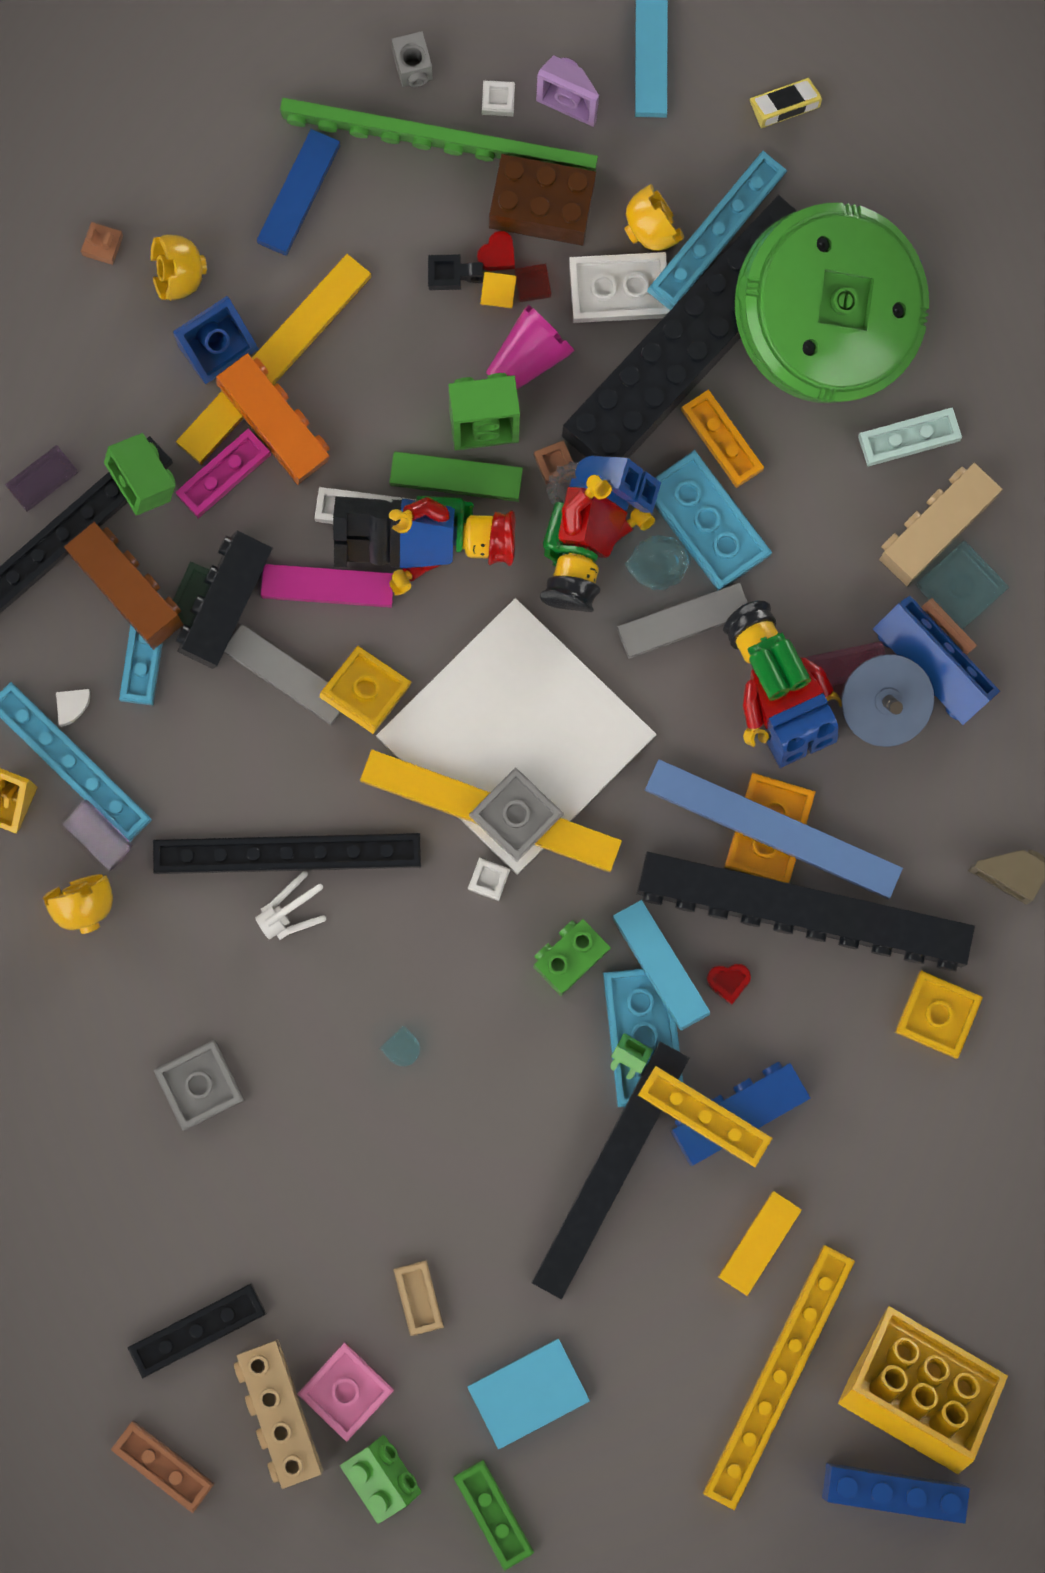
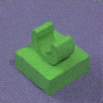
(632, 1054)

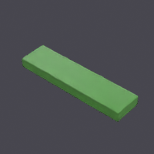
(456, 476)

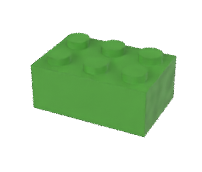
(484, 411)

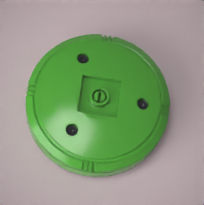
(832, 303)

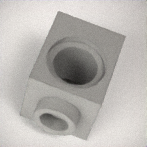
(412, 47)

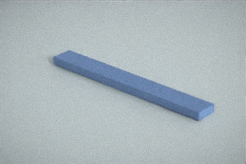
(773, 829)

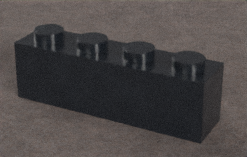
(224, 599)

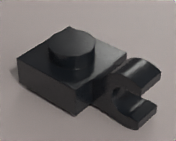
(447, 272)

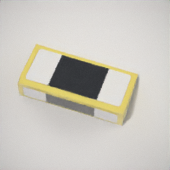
(785, 102)

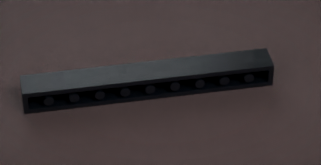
(805, 910)

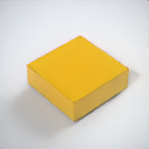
(498, 289)

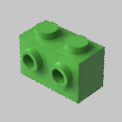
(140, 473)
(570, 956)

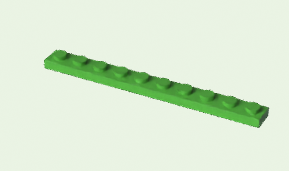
(425, 135)

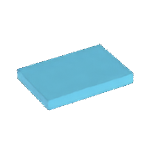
(528, 1393)

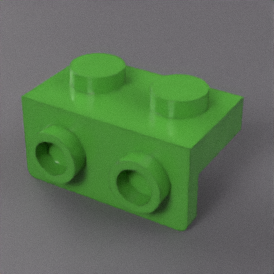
(381, 1479)

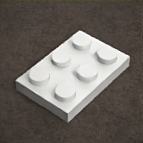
(615, 287)

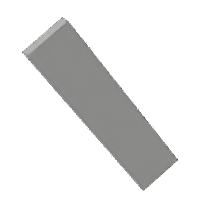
(680, 621)
(281, 672)

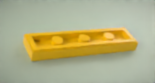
(705, 1116)

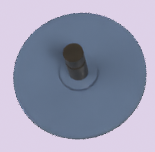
(887, 700)

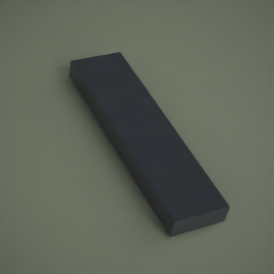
(196, 1330)

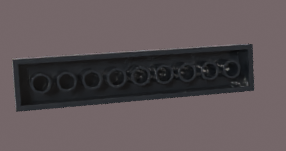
(669, 357)

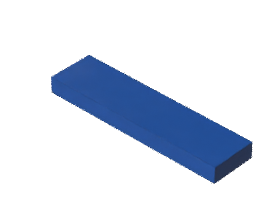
(298, 192)

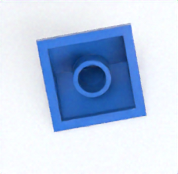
(215, 339)

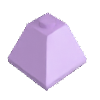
(567, 90)

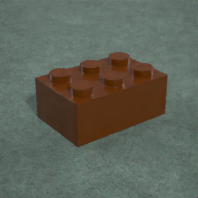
(542, 199)

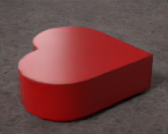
(497, 253)
(728, 981)

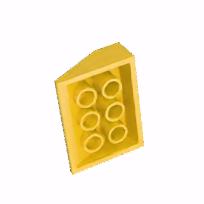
(924, 1391)

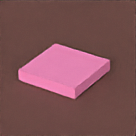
(345, 1392)

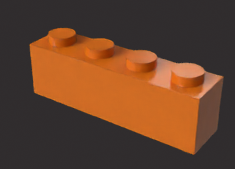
(272, 418)

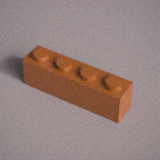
(124, 585)

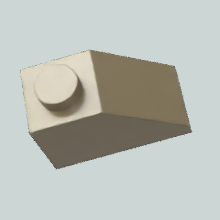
(1014, 873)

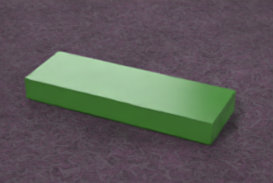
(493, 1514)

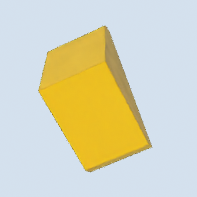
(15, 799)

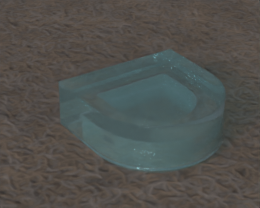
(402, 1048)

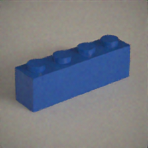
(952, 674)
(753, 1102)
(895, 1493)

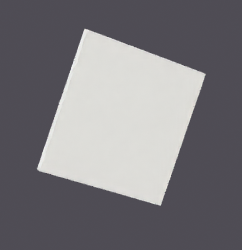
(521, 705)

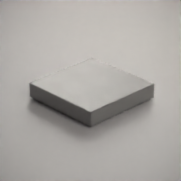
(516, 814)
(198, 1085)

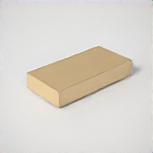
(418, 1298)

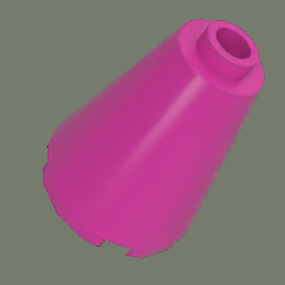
(530, 349)

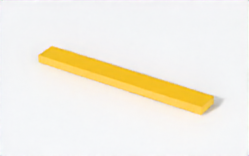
(279, 353)
(461, 799)
(778, 1377)

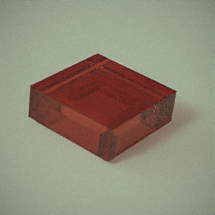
(532, 282)

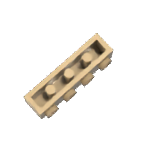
(279, 1414)

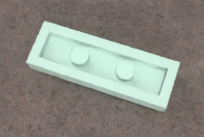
(910, 437)

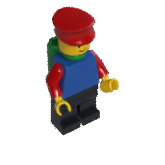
(418, 534)

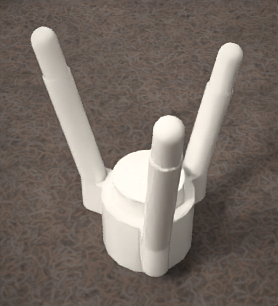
(274, 918)

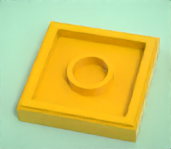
(365, 689)
(938, 1014)

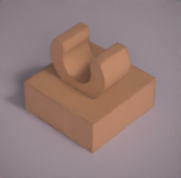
(102, 243)

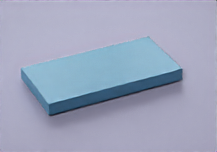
(708, 521)
(641, 1014)

